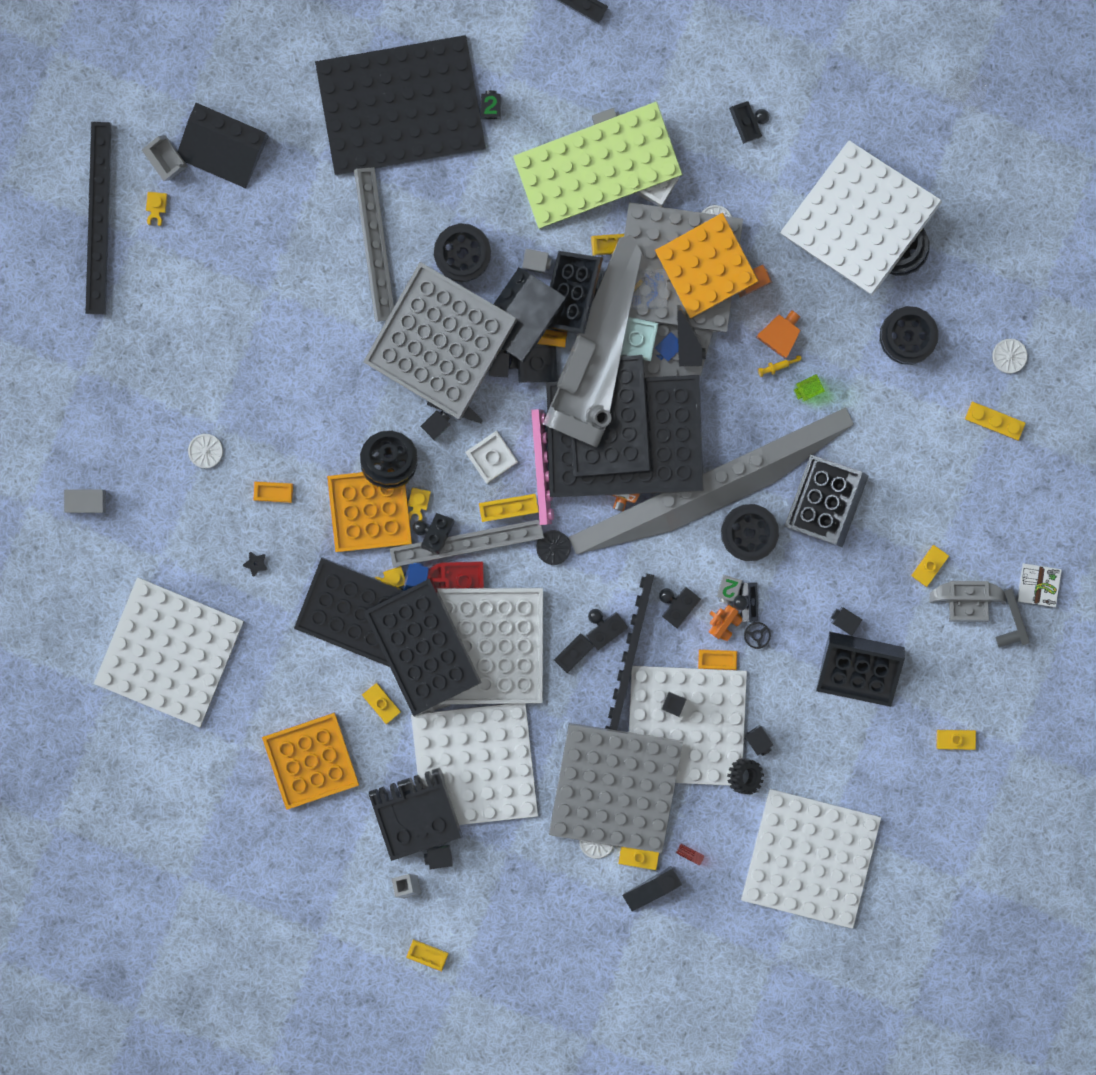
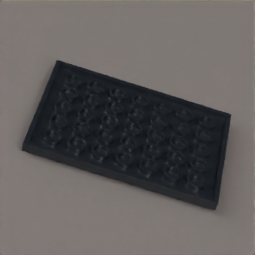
(400, 105)
(673, 446)

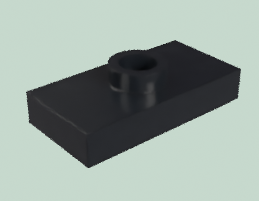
(573, 653)

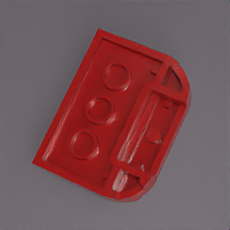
(457, 575)

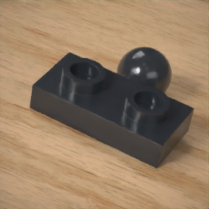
(747, 122)
(435, 534)
(747, 602)
(680, 606)
(606, 629)

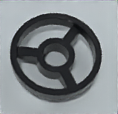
(752, 635)

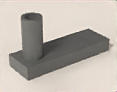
(1018, 635)

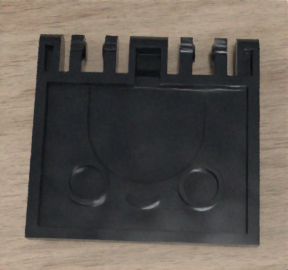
(417, 817)

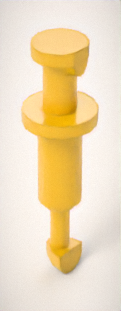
(777, 366)

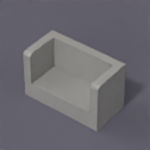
(164, 158)
(84, 501)

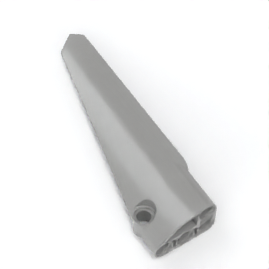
(593, 363)

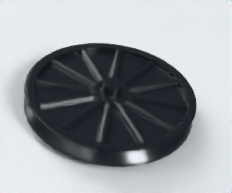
(553, 547)

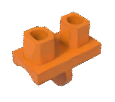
(722, 620)

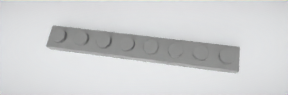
(374, 243)
(469, 543)

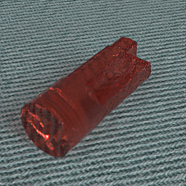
(690, 854)

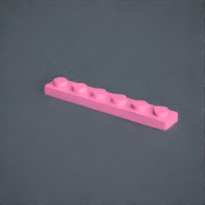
(540, 438)

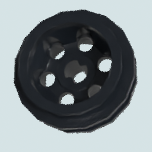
(450, 236)
(913, 262)
(907, 315)
(388, 443)
(770, 530)

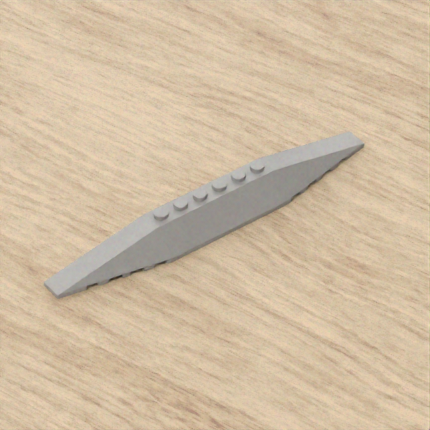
(721, 487)

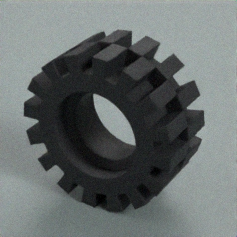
(754, 778)

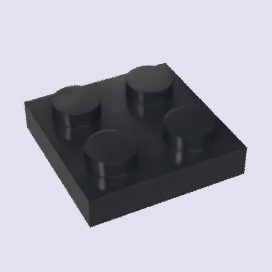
(539, 366)

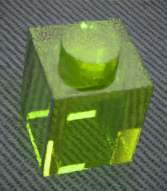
(808, 388)

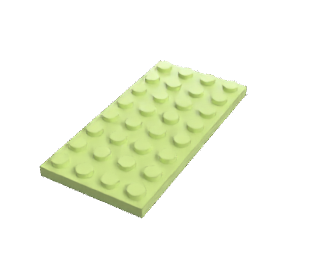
(598, 165)

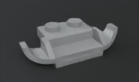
(968, 599)

